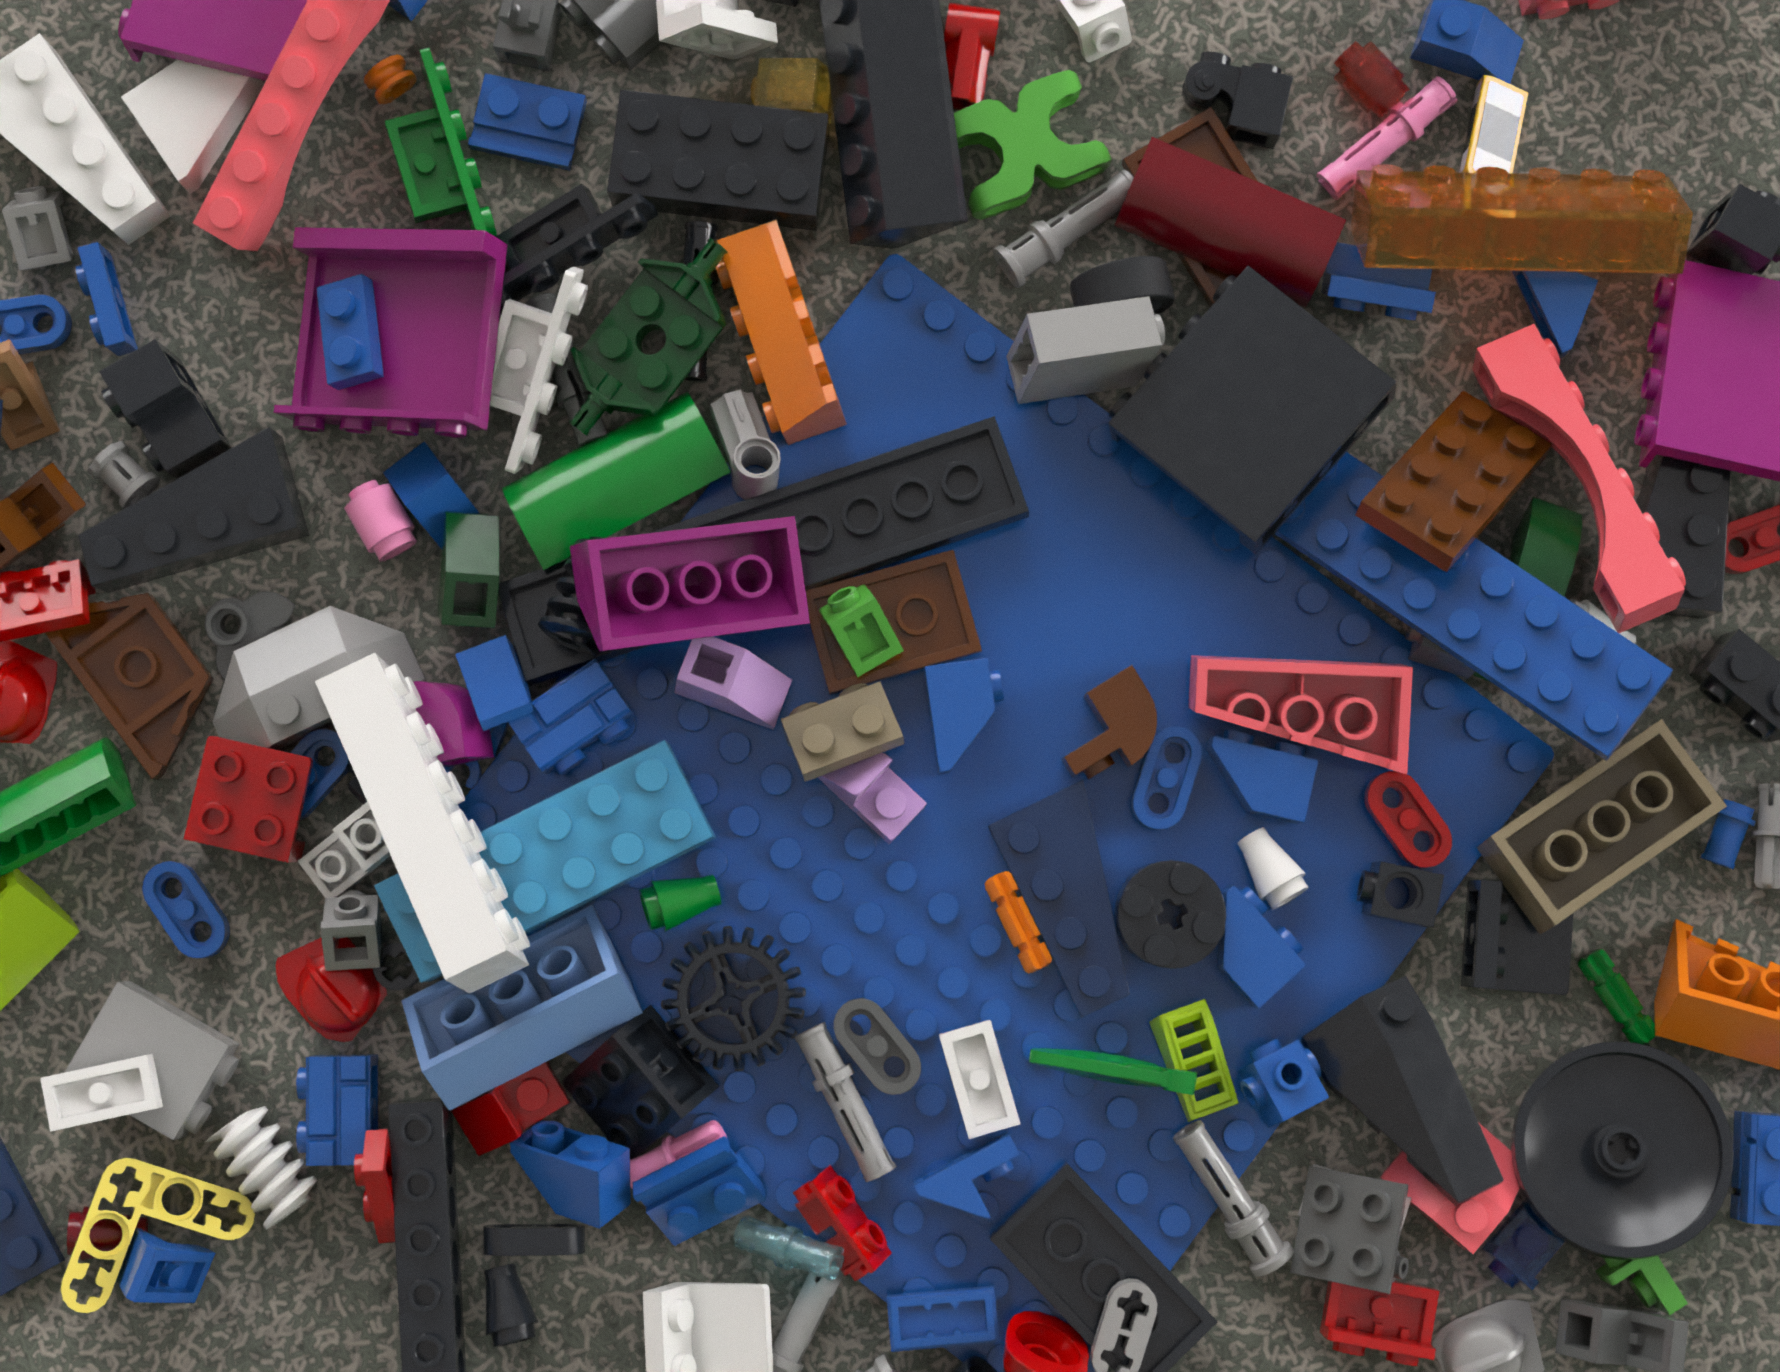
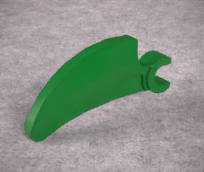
(1114, 1069)

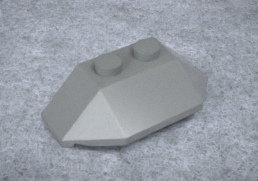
(272, 685)

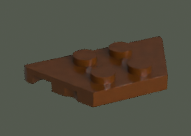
(137, 674)

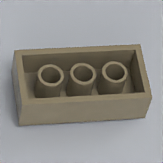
(1601, 827)

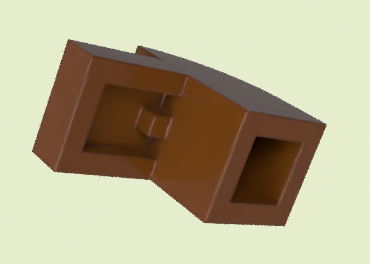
(35, 513)
(1128, 722)

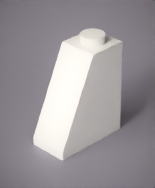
(191, 115)

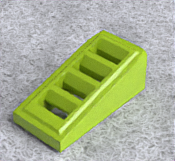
(1213, 1054)

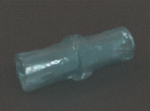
(789, 1248)

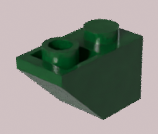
(469, 570)

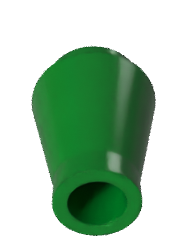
(678, 900)

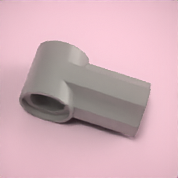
(746, 443)

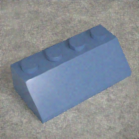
(526, 1018)

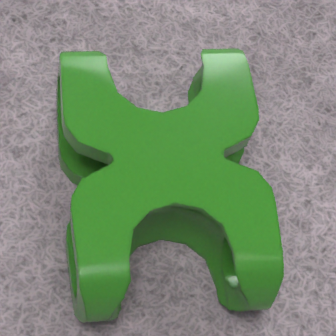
(1027, 145)

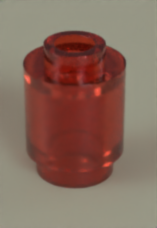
(1370, 78)

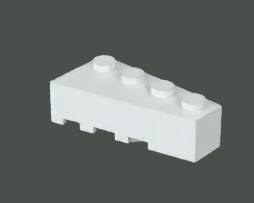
(68, 139)

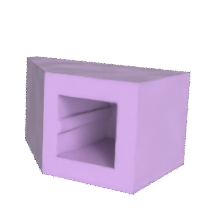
(732, 681)

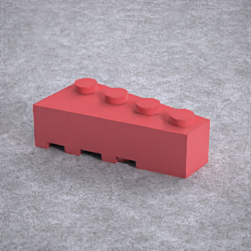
(1323, 704)

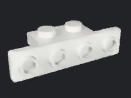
(525, 358)

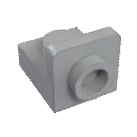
(37, 228)

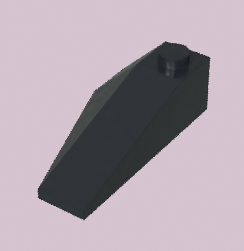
(1399, 1075)

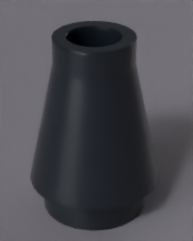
(508, 1309)

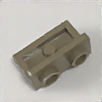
(841, 730)

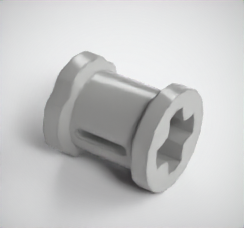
(116, 459)

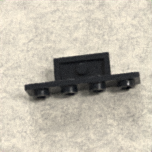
(566, 235)

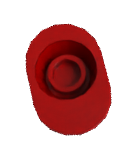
(25, 692)
(330, 1001)
(1043, 1345)

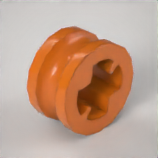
(390, 79)

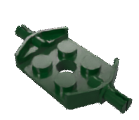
(660, 298)

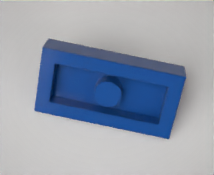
(100, 280)
(350, 332)

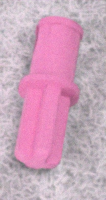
(674, 1149)

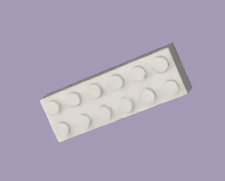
(423, 824)

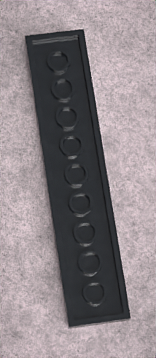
(843, 521)

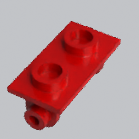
(831, 1202)

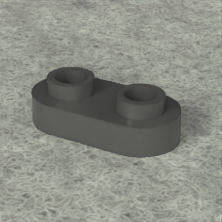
(876, 1046)

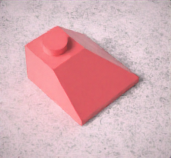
(1472, 1220)

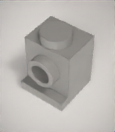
(351, 916)

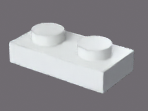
(979, 1079)
(101, 1092)

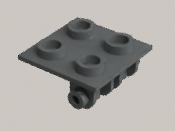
(1351, 1230)

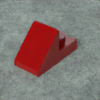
(510, 1108)

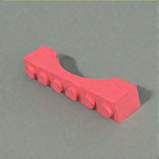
(259, 165)
(1526, 385)

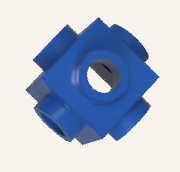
(1282, 1081)

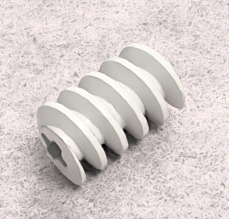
(263, 1165)

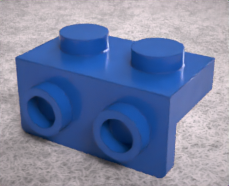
(1353, 285)

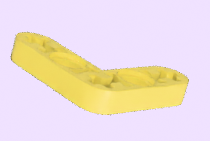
(148, 1203)

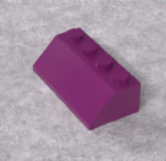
(690, 583)

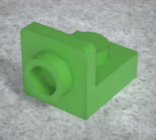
(860, 628)
(1650, 1284)

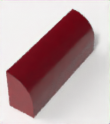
(1228, 220)

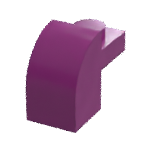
(455, 723)

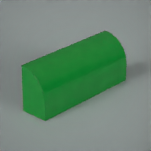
(615, 480)
(62, 803)

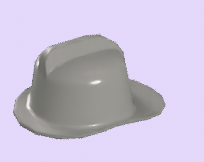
(1490, 1340)

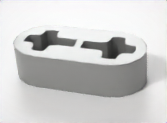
(1110, 1326)

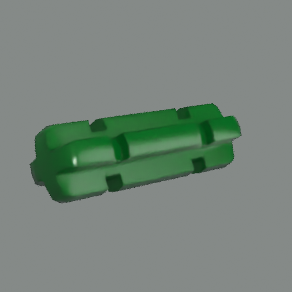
(1617, 996)

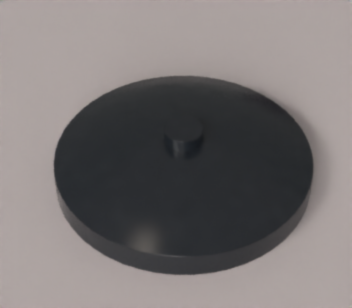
(1622, 1150)

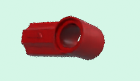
(968, 45)

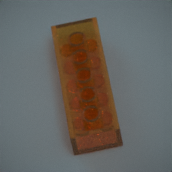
(1520, 220)

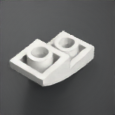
(346, 854)

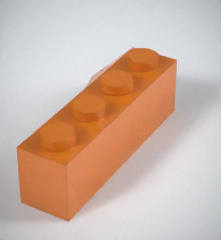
(781, 334)
(1718, 999)

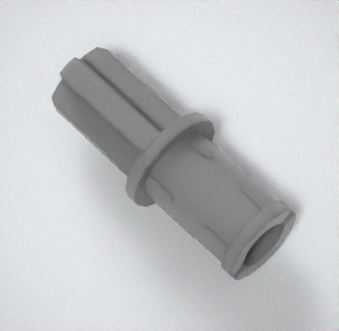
(1768, 838)

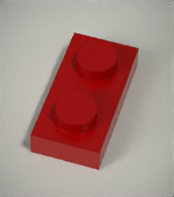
(375, 1173)

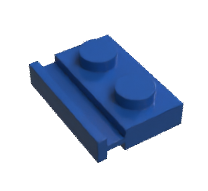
(527, 122)
(699, 1191)

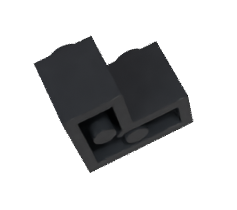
(162, 399)

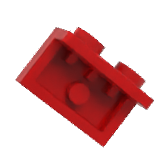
(1381, 1321)

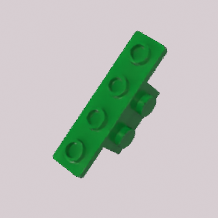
(431, 157)

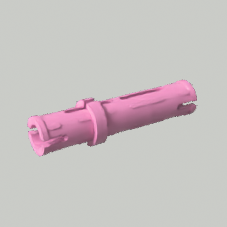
(1403, 124)

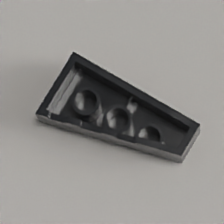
(1692, 520)

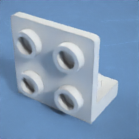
(713, 27)
(708, 1327)

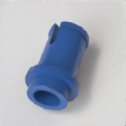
(1728, 834)

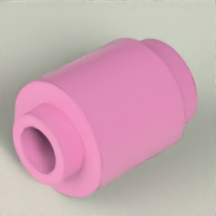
(380, 520)

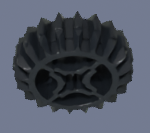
(691, 1016)

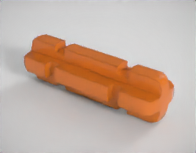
(1018, 922)

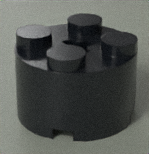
(1198, 925)

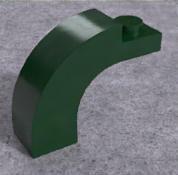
(1547, 544)

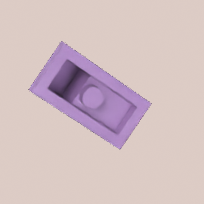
(876, 795)

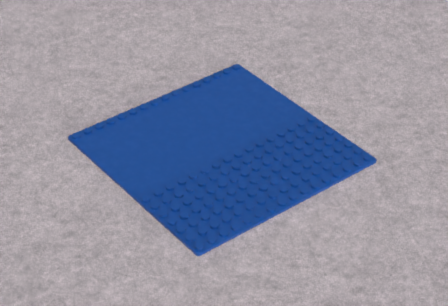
(1093, 581)

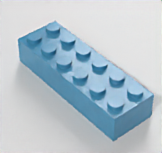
(576, 846)

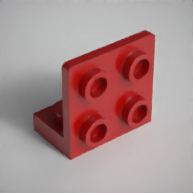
(249, 799)

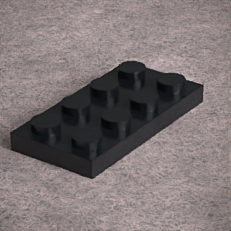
(1079, 1250)

